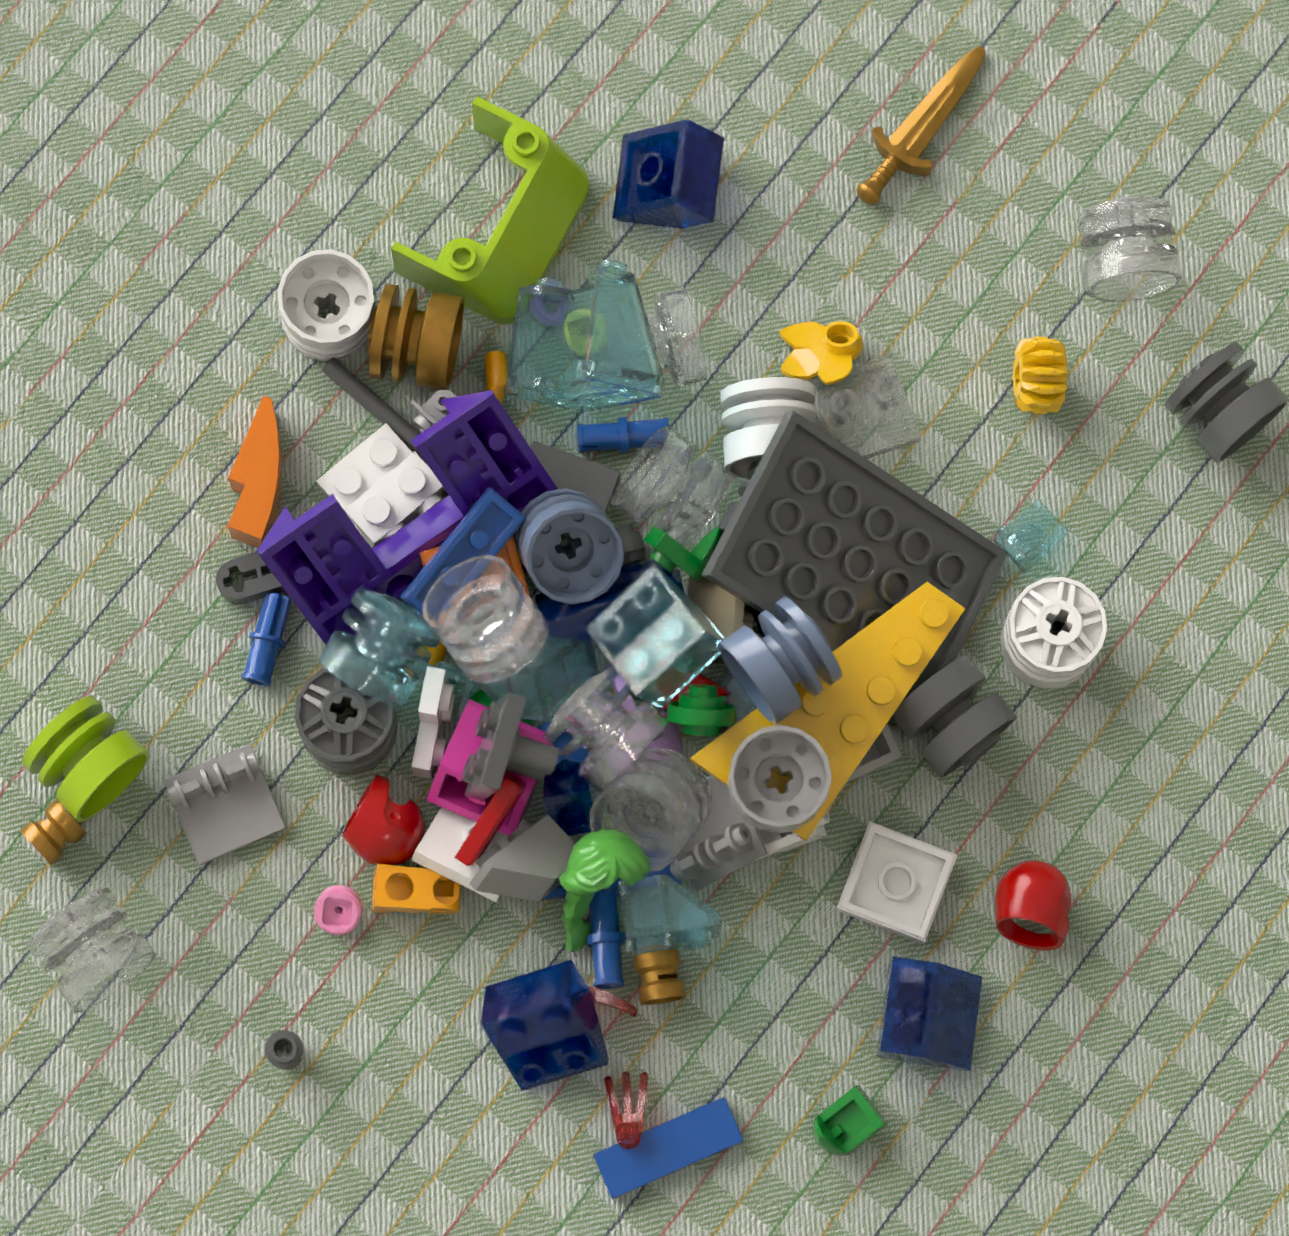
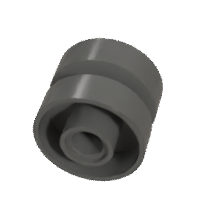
(962, 728)

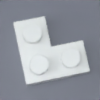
(435, 706)

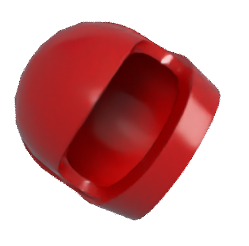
(382, 829)
(1036, 894)

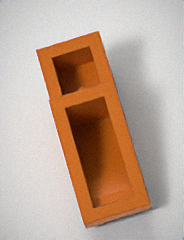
(257, 477)

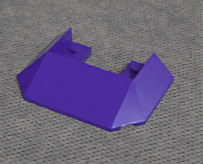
(326, 557)

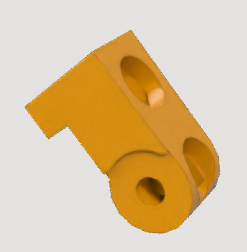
(413, 891)

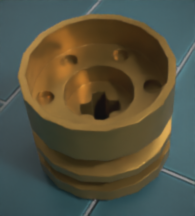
(415, 337)

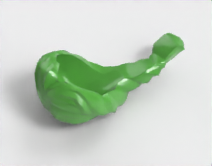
(596, 865)

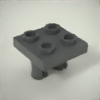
(505, 750)

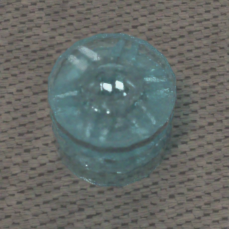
(376, 655)

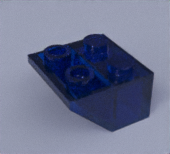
(929, 1014)
(544, 1025)

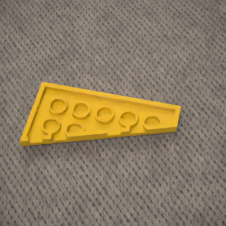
(850, 714)

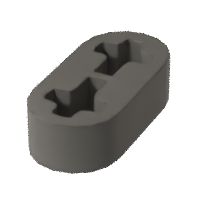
(254, 588)

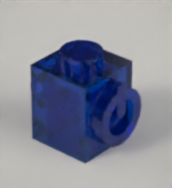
(569, 798)

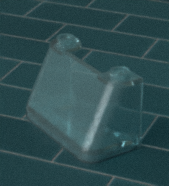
(584, 344)

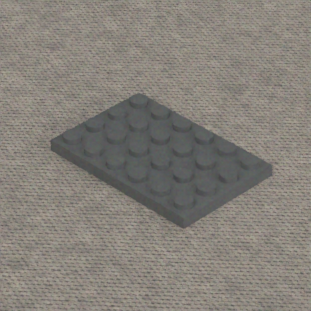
(846, 542)

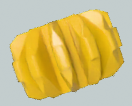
(1040, 375)

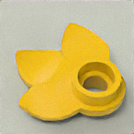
(821, 350)

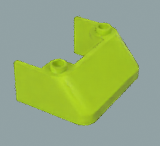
(526, 233)

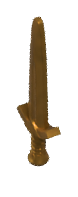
(919, 128)

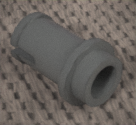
(276, 1042)

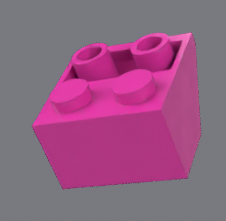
(449, 789)

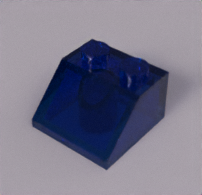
(669, 176)

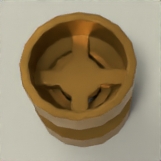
(51, 834)
(656, 966)

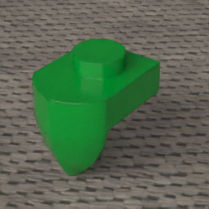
(672, 554)
(847, 1123)

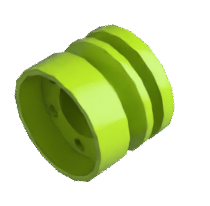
(81, 753)

